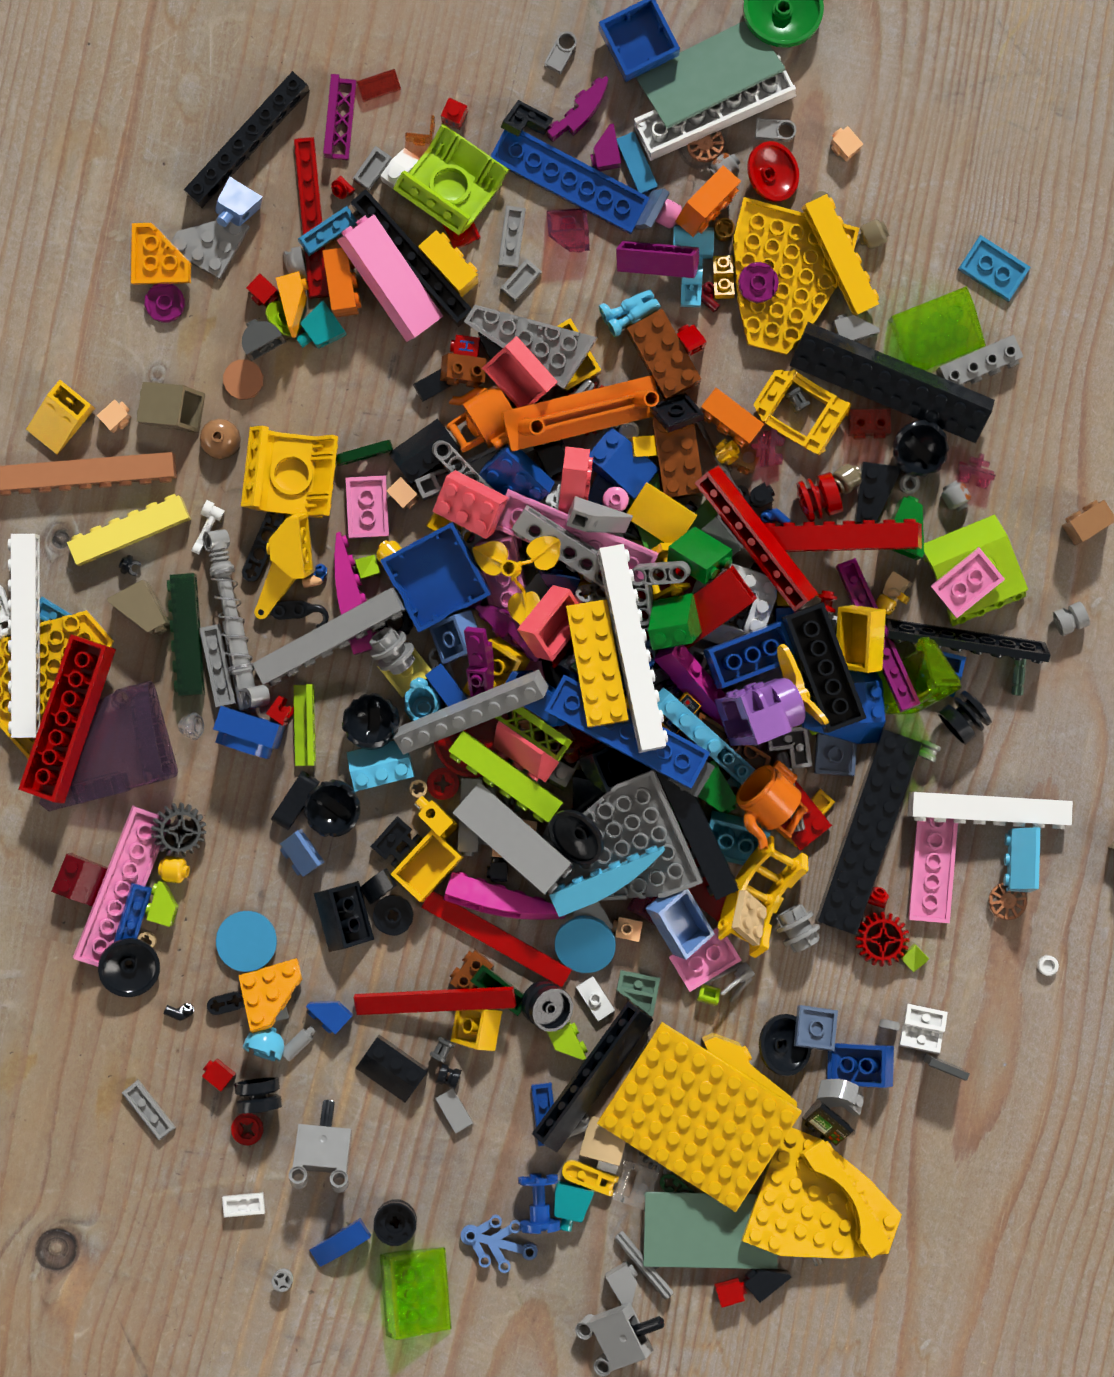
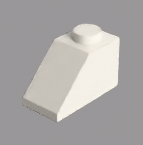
(402, 161)

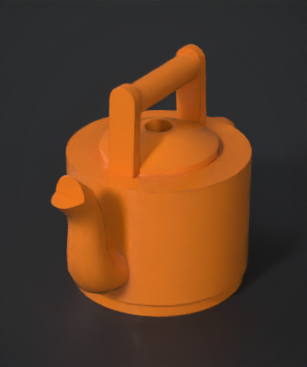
(482, 417)
(770, 801)

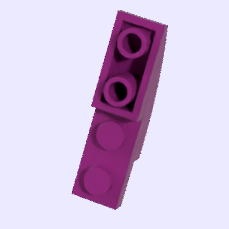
(586, 106)
(504, 625)
(481, 660)

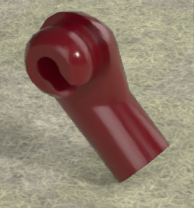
(707, 297)

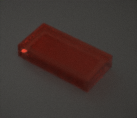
(378, 85)

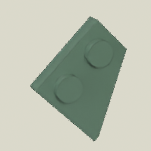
(639, 989)

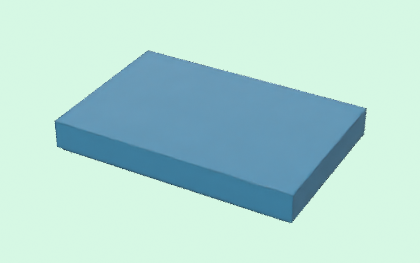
(994, 268)

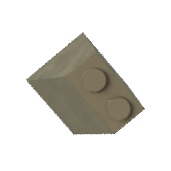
(170, 406)
(142, 607)

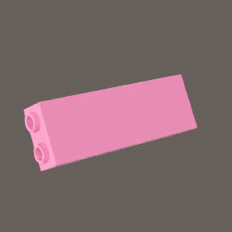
(389, 277)

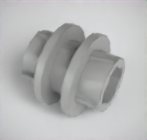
(392, 650)
(798, 928)

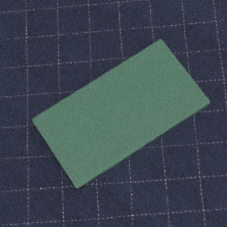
(709, 74)
(699, 1233)

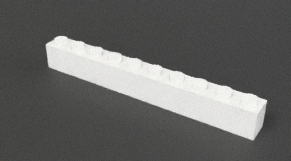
(24, 635)
(631, 648)

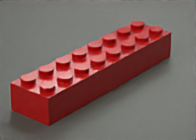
(67, 719)

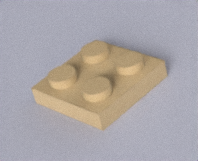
(749, 917)

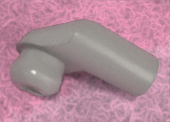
(582, 1125)

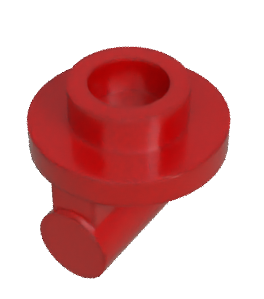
(341, 188)
(878, 897)

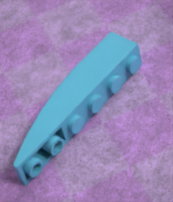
(703, 736)
(601, 882)

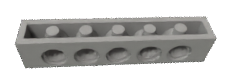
(530, 517)

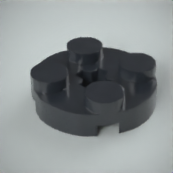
(399, 905)

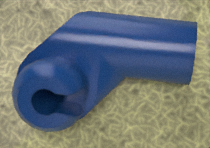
(774, 515)

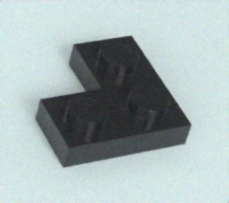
(525, 115)

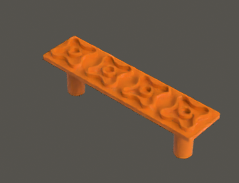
(580, 413)

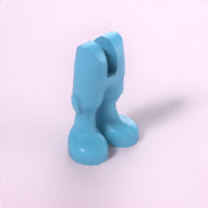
(636, 308)

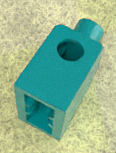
(320, 327)
(571, 1203)

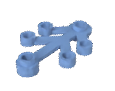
(496, 1242)

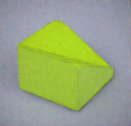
(367, 567)
(914, 958)

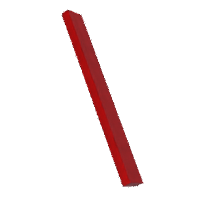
(311, 212)
(497, 938)
(435, 1000)

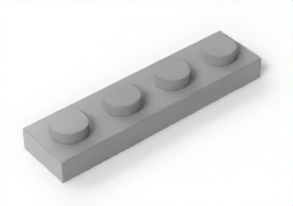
(217, 665)

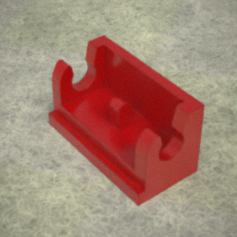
(279, 711)

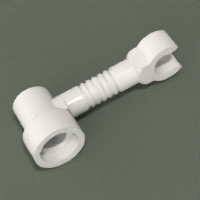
(212, 513)

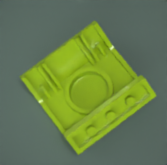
(452, 180)
(992, 539)

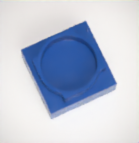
(639, 39)
(247, 732)

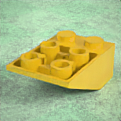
(59, 417)

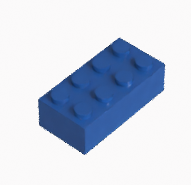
(747, 655)

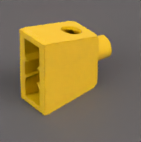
(441, 823)

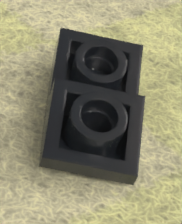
(430, 386)
(378, 886)

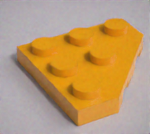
(156, 258)
(268, 992)

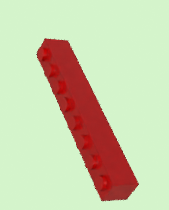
(848, 536)
(756, 538)

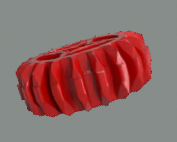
(899, 939)

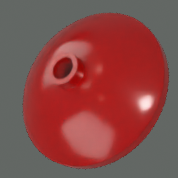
(780, 171)

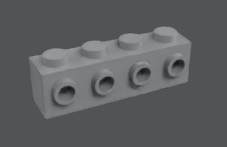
(981, 362)

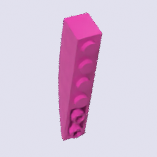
(348, 589)
(691, 678)
(497, 899)

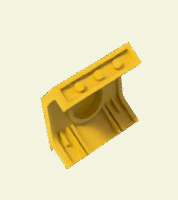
(289, 472)

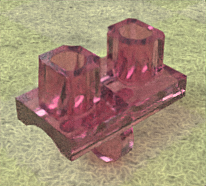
(766, 448)
(984, 475)

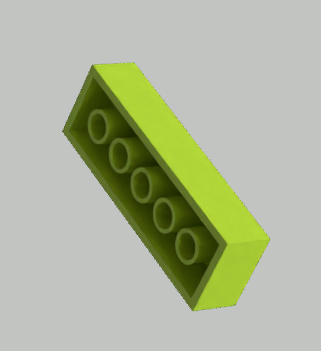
(506, 776)

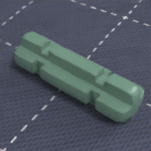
(1018, 677)

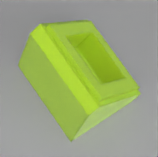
(708, 994)

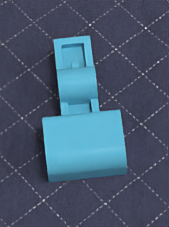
(692, 287)

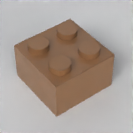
(1092, 520)

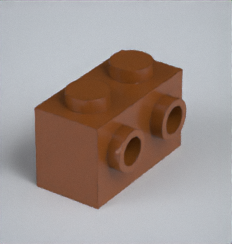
(463, 369)
(473, 962)

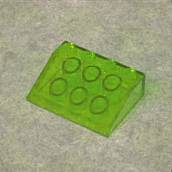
(938, 330)
(415, 1292)

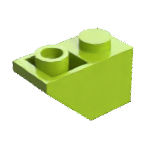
(163, 906)
(567, 1042)

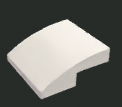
(923, 1029)

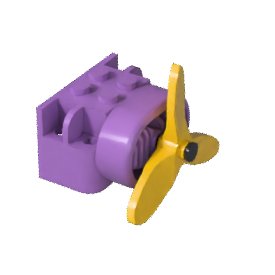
(768, 708)

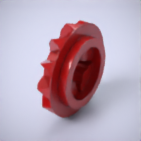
(436, 776)
(248, 1138)

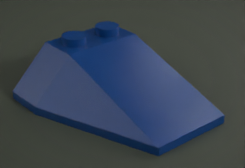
(870, 692)

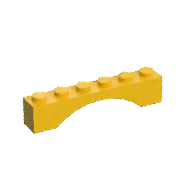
(868, 1232)

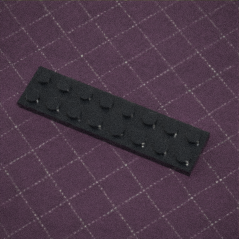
(969, 640)

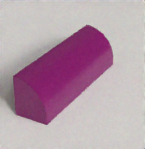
(657, 259)

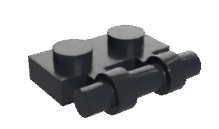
(392, 837)

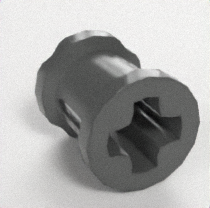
(797, 400)
(442, 1049)

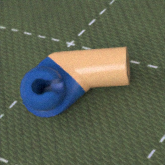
(317, 578)

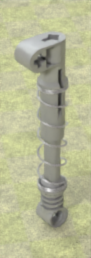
(241, 668)

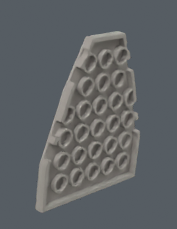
(632, 820)

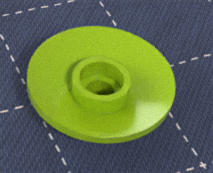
(276, 316)

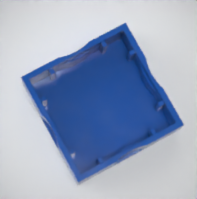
(436, 576)

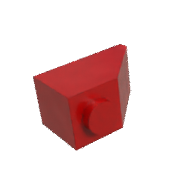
(691, 339)

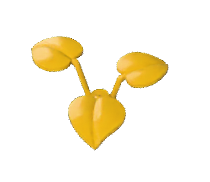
(493, 560)

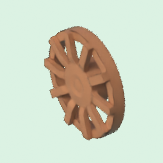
(706, 145)
(1006, 901)

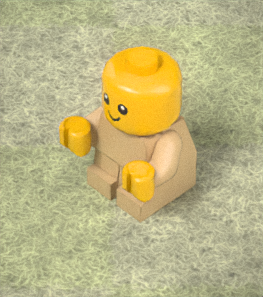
(893, 592)

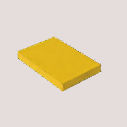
(660, 514)

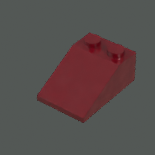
(79, 879)

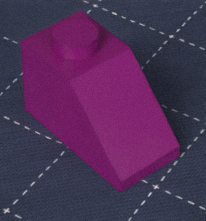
(606, 151)

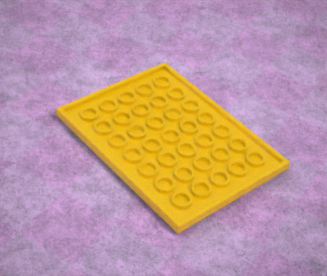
(699, 1116)

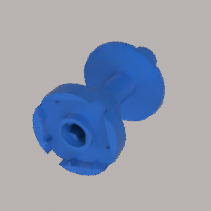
(539, 1210)

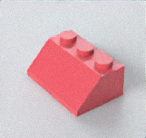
(523, 753)

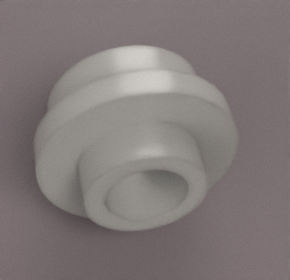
(916, 483)

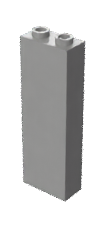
(513, 839)

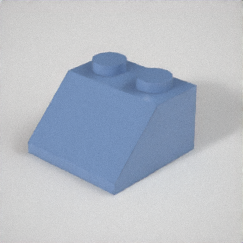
(301, 853)

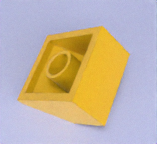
(477, 1028)

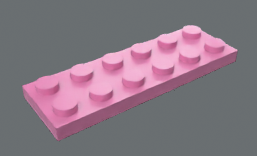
(933, 871)

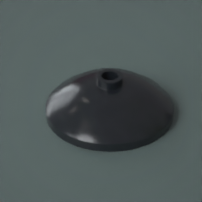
(576, 837)
(129, 979)
(787, 1058)

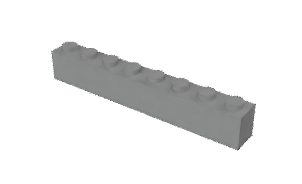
(330, 636)
(471, 712)

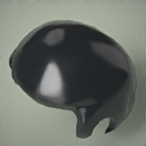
(920, 448)
(370, 721)
(332, 808)

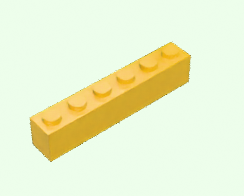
(840, 254)

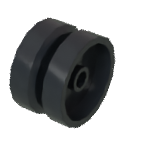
(547, 1006)
(259, 1097)

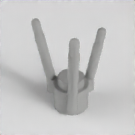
(743, 974)

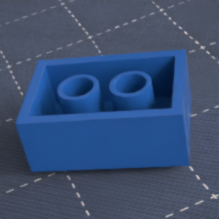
(518, 473)

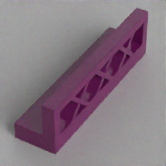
(332, 112)

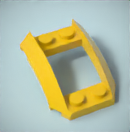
(825, 425)

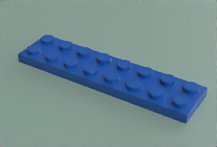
(570, 179)
(677, 760)

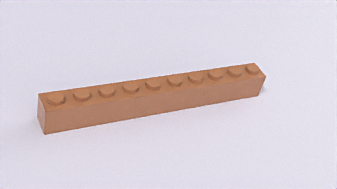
(87, 472)

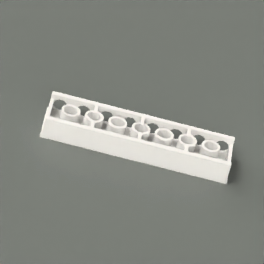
(660, 141)

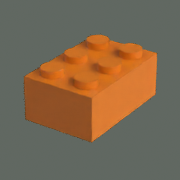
(708, 202)
(341, 283)
(731, 418)

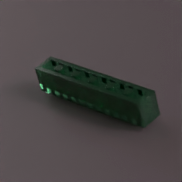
(187, 635)

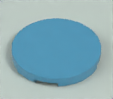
(246, 941)
(585, 944)

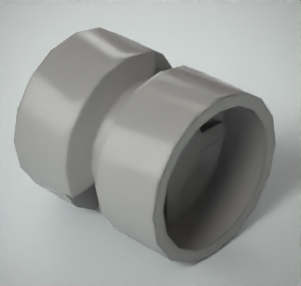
(1074, 617)

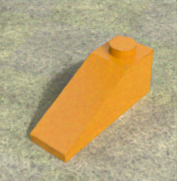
(293, 299)

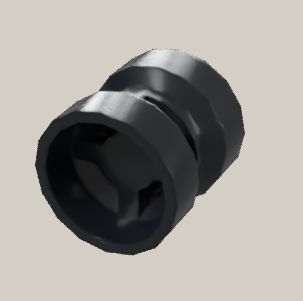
(452, 1079)

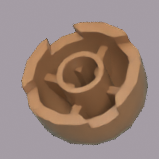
(220, 439)

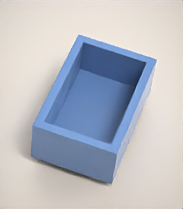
(680, 923)

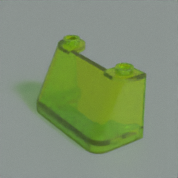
(929, 674)

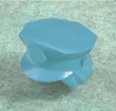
(421, 699)

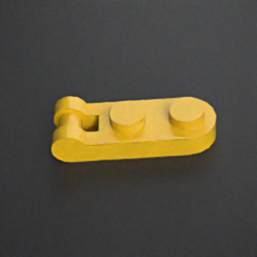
(589, 1177)

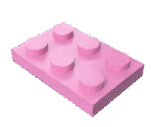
(367, 507)
(967, 582)
(706, 962)

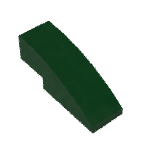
(487, 979)

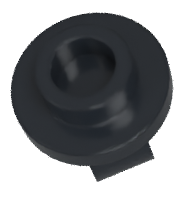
(126, 565)

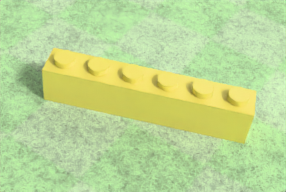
(129, 530)

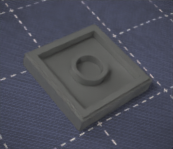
(946, 1067)

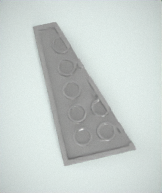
(556, 348)

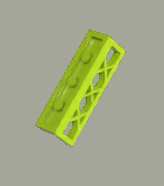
(304, 725)
(542, 726)

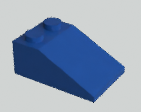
(615, 463)
(862, 1064)

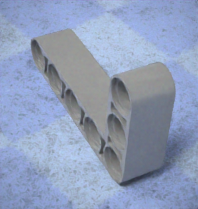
(465, 469)
(650, 579)

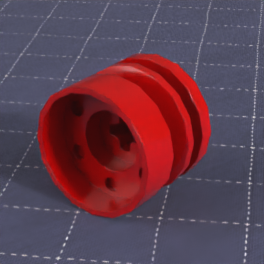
(819, 497)

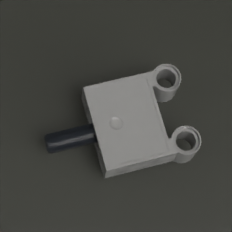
(322, 1150)
(619, 1336)

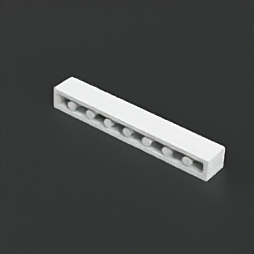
(990, 808)

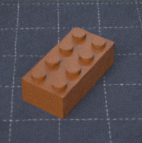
(663, 354)
(677, 460)

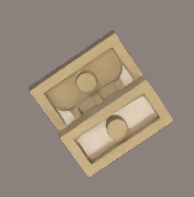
(601, 1144)

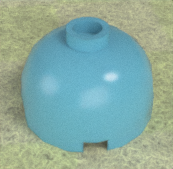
(265, 1044)

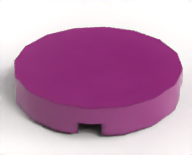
(758, 282)
(164, 302)

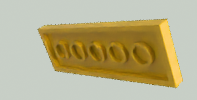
(597, 663)

